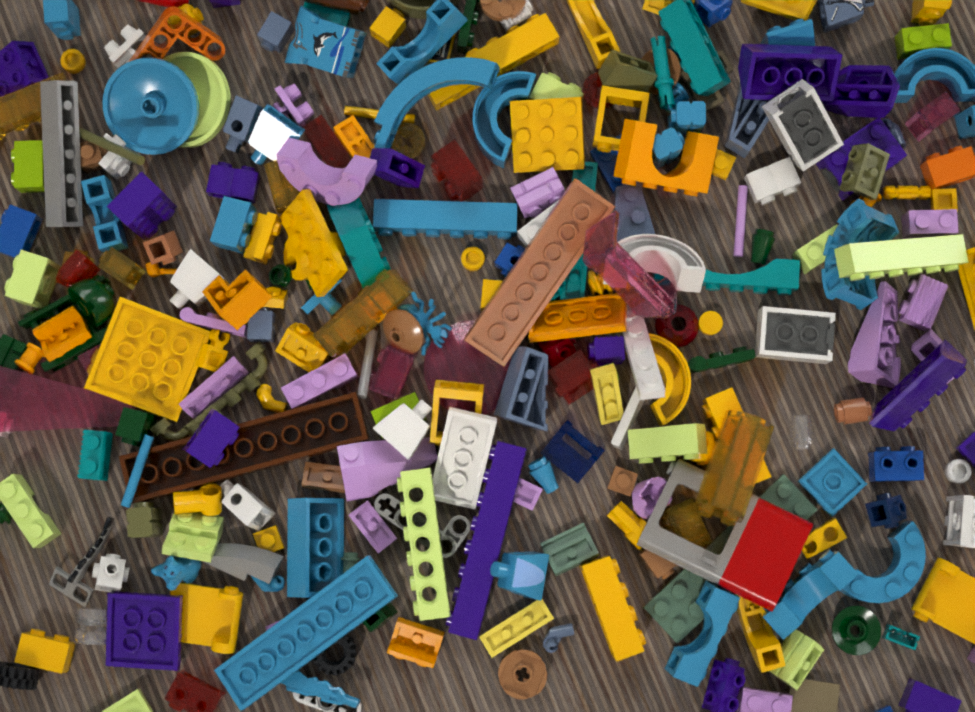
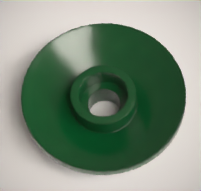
(868, 630)

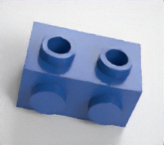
(18, 230)
(896, 465)

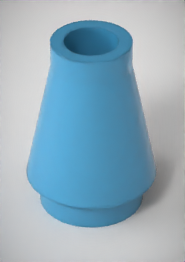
(543, 474)

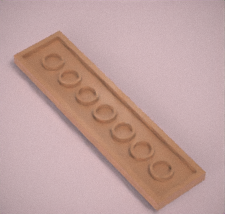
(537, 273)

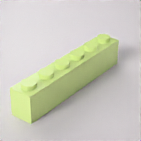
(901, 256)

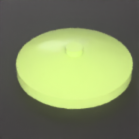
(211, 91)

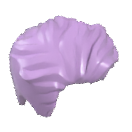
(646, 496)

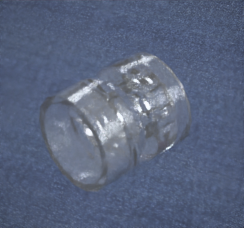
(91, 617)

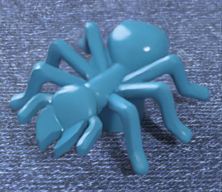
(427, 326)

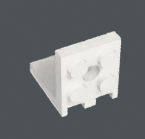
(960, 521)

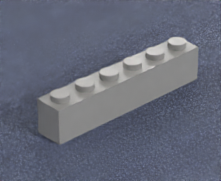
(61, 153)

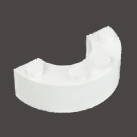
(668, 258)

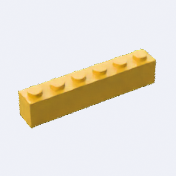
(507, 51)

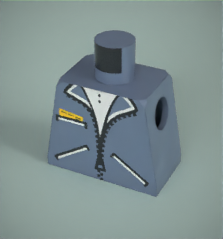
(840, 13)
(241, 113)

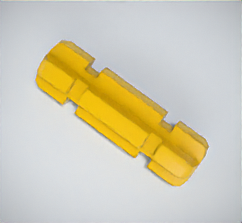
(907, 192)

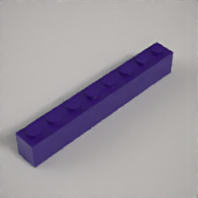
(487, 539)

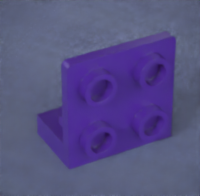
(20, 67)

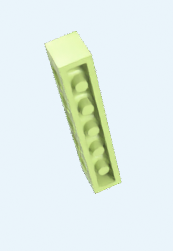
(440, 605)

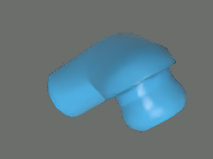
(276, 584)

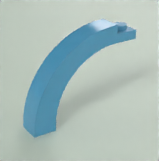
(425, 81)

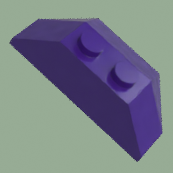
(864, 91)

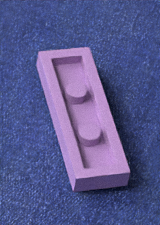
(214, 387)

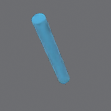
(137, 471)

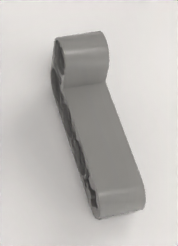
(448, 533)

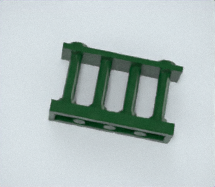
(34, 317)

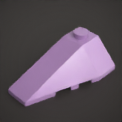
(874, 350)

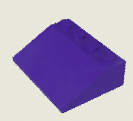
(918, 387)

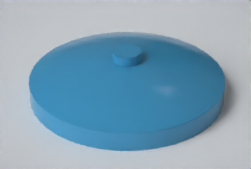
(151, 105)

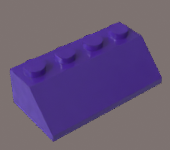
(772, 69)

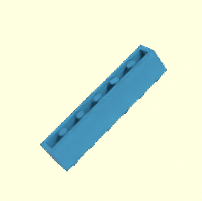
(445, 218)

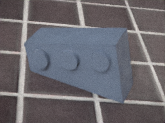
(745, 124)
(632, 211)
(524, 389)

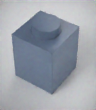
(275, 33)
(262, 326)

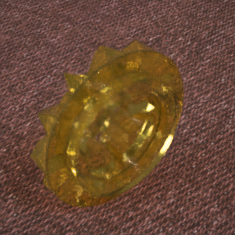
(418, 140)

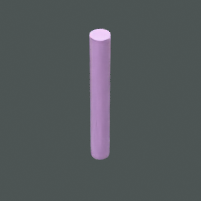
(740, 221)

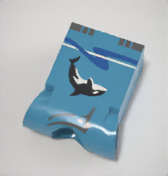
(325, 44)

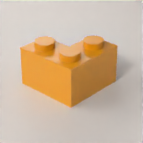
(237, 300)

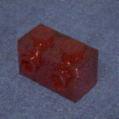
(193, 694)

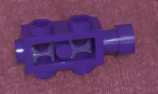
(723, 686)

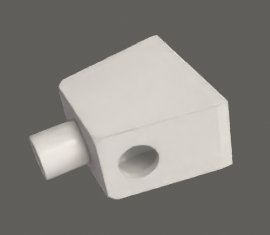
(191, 279)
(405, 427)
(246, 505)

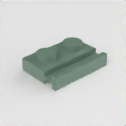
(570, 549)

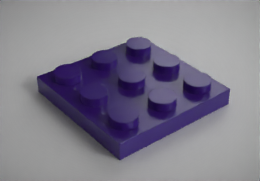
(144, 630)

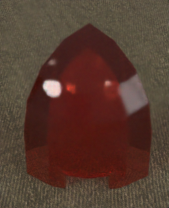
(75, 269)

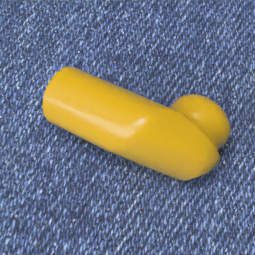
(267, 401)

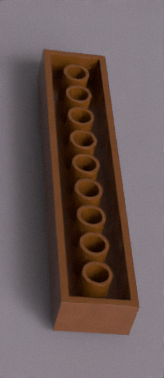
(259, 446)

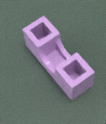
(319, 381)

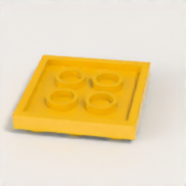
(547, 134)

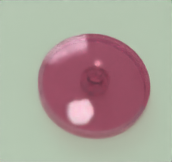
(464, 363)

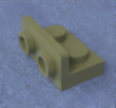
(864, 170)

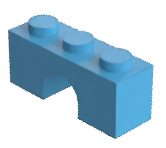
(108, 228)

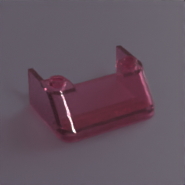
(624, 274)

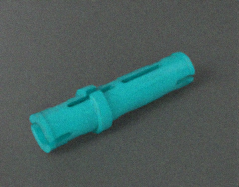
(664, 81)

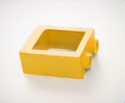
(620, 97)
(453, 390)

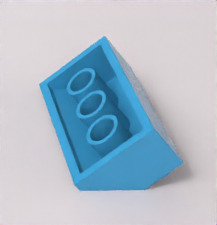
(314, 544)

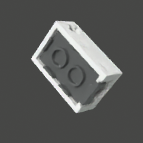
(802, 125)
(795, 335)

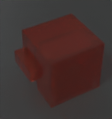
(572, 377)

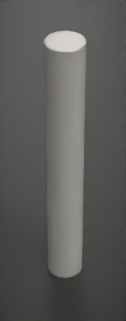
(367, 364)

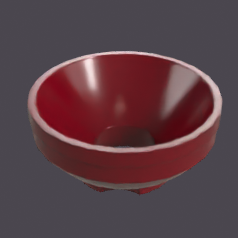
(679, 338)

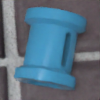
(681, 94)

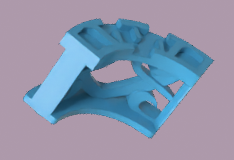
(856, 225)

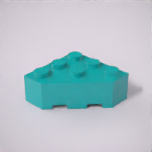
(359, 240)

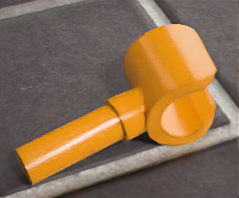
(154, 270)

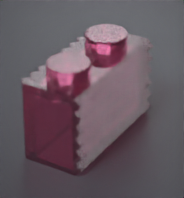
(391, 373)

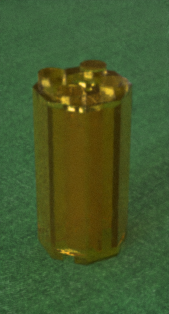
(733, 467)

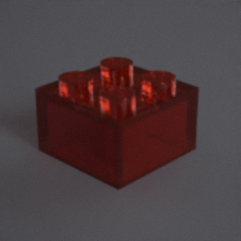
(457, 172)

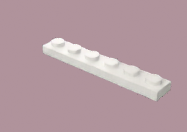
(642, 358)

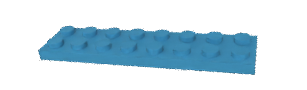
(305, 633)

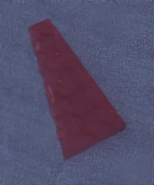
(46, 404)

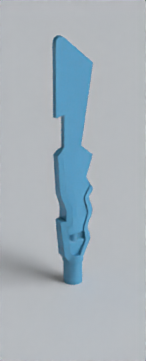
(313, 687)

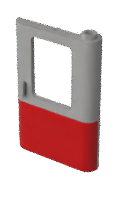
(757, 551)

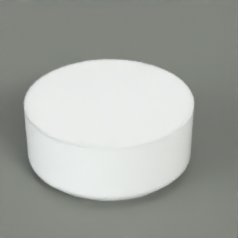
(958, 471)

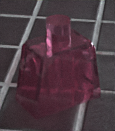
(934, 114)

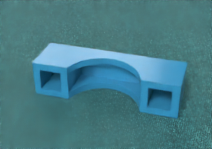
(441, 24)
(691, 661)

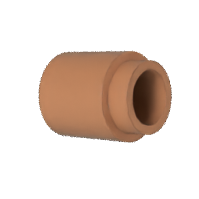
(852, 411)

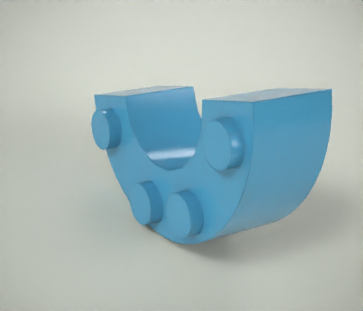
(939, 65)
(487, 108)
(901, 575)
(808, 590)

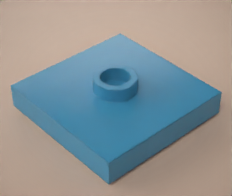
(832, 482)

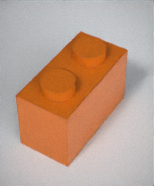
(949, 168)

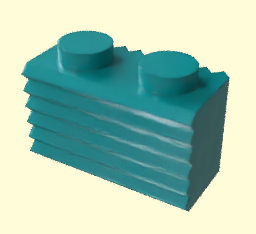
(95, 455)

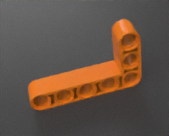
(179, 31)

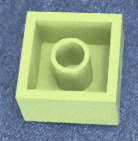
(32, 280)

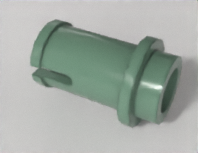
(349, 560)

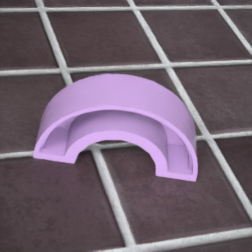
(326, 183)

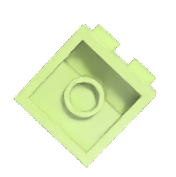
(193, 536)

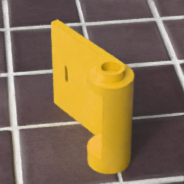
(948, 600)
(210, 616)

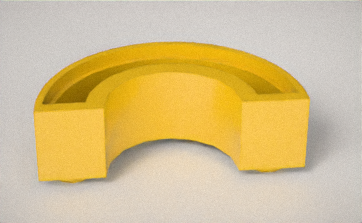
(675, 377)

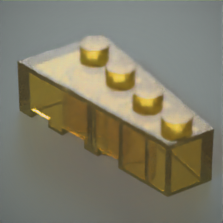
(363, 313)

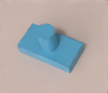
(327, 302)

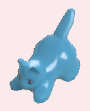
(177, 569)

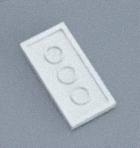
(463, 457)

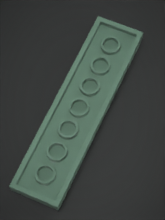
(676, 603)

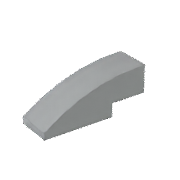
(246, 560)

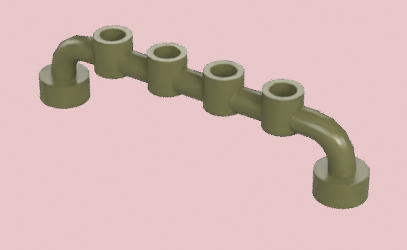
(231, 398)

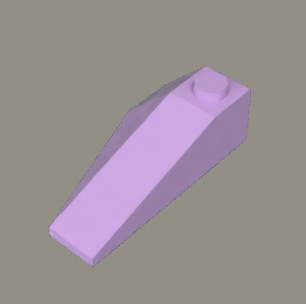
(377, 464)

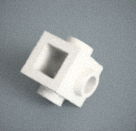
(106, 581)

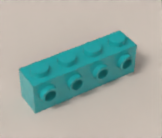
(694, 47)

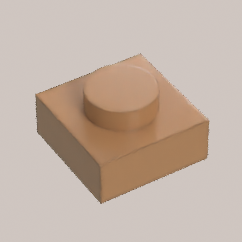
(622, 481)

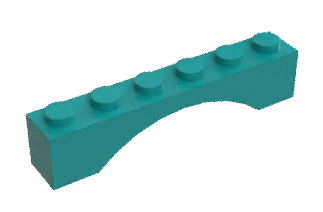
(778, 276)

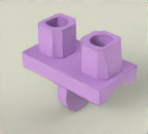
(289, 95)

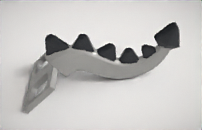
(79, 571)

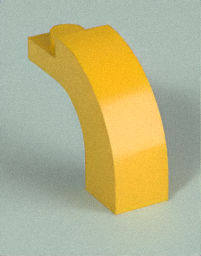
(759, 636)

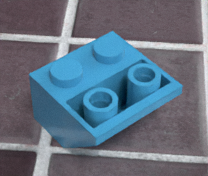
(798, 33)

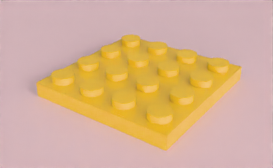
(147, 359)

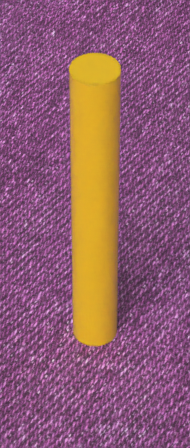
(372, 113)

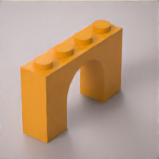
(636, 163)

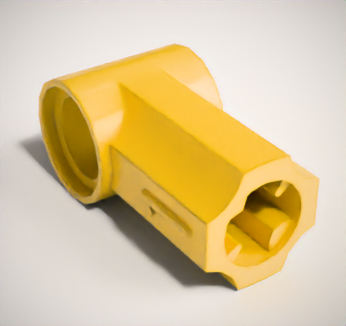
(206, 500)
(627, 522)

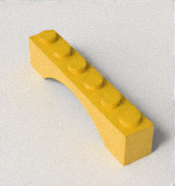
(593, 30)

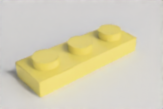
(607, 393)
(516, 627)

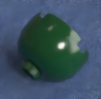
(93, 300)

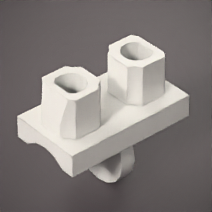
(121, 54)

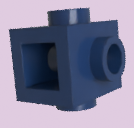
(886, 510)

